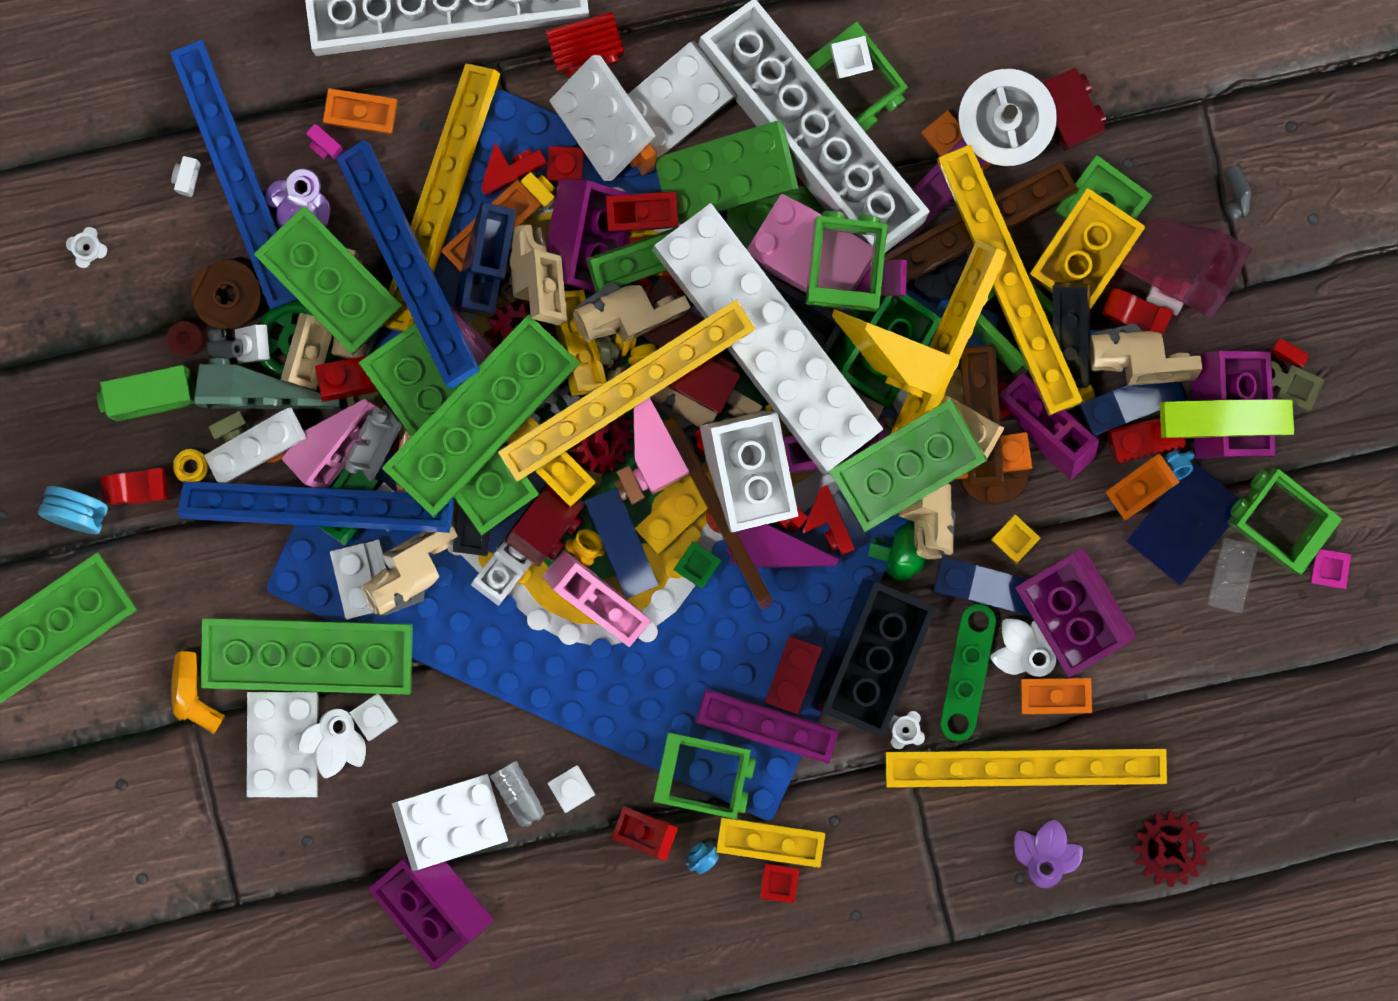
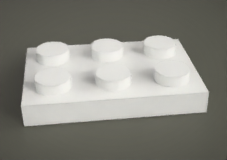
(680, 97)
(602, 118)
(273, 739)
(449, 822)

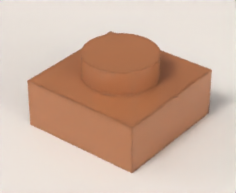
(628, 486)

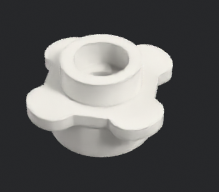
(76, 245)
(914, 735)

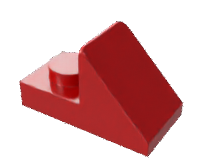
(501, 176)
(642, 212)
(826, 512)
(645, 833)

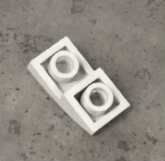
(501, 573)

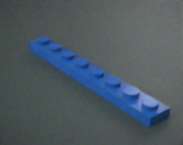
(230, 161)
(408, 264)
(309, 507)

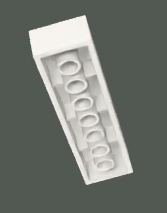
(373, 24)
(824, 140)
(781, 352)

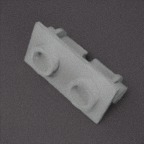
(379, 432)

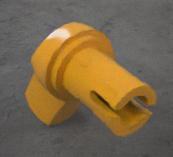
(184, 694)

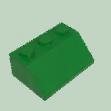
(896, 314)

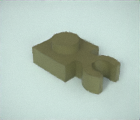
(1297, 386)

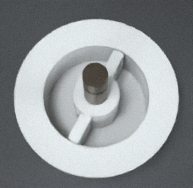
(1007, 117)

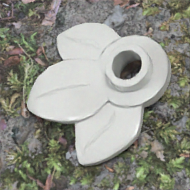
(1021, 644)
(333, 748)

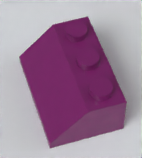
(581, 229)
(1234, 377)
(1076, 612)
(431, 909)

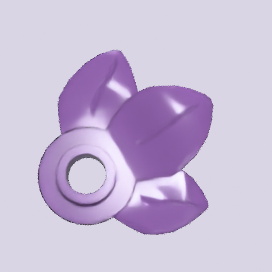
(289, 200)
(1047, 848)

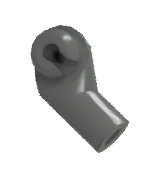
(1242, 194)
(220, 347)

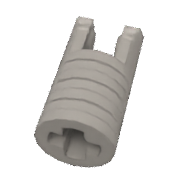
(518, 794)

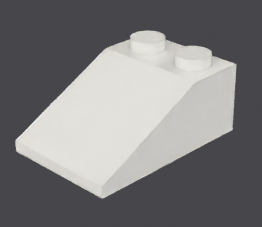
(750, 469)

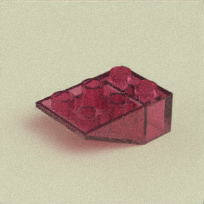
(1187, 262)

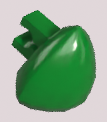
(899, 555)

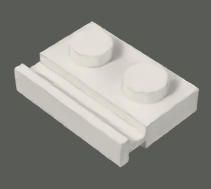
(354, 568)

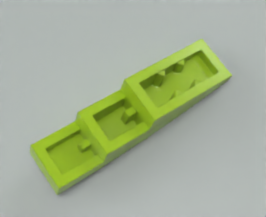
(1226, 418)

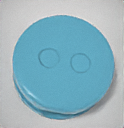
(72, 510)

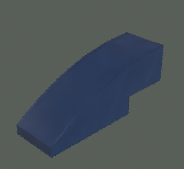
(485, 260)
(621, 543)

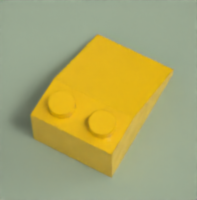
(1087, 246)
(904, 361)

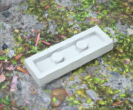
(255, 446)

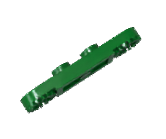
(967, 672)

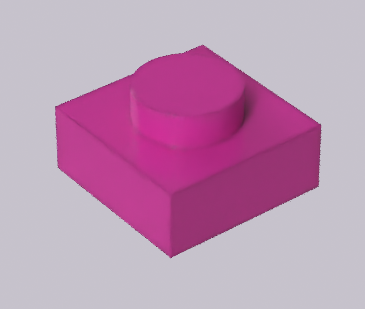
(323, 144)
(1330, 569)

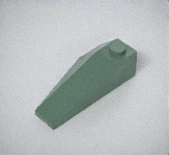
(236, 387)

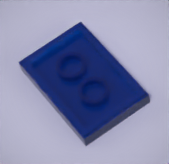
(1184, 524)

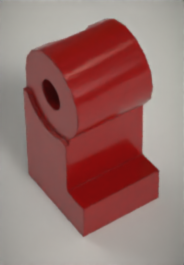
(1128, 309)
(135, 487)

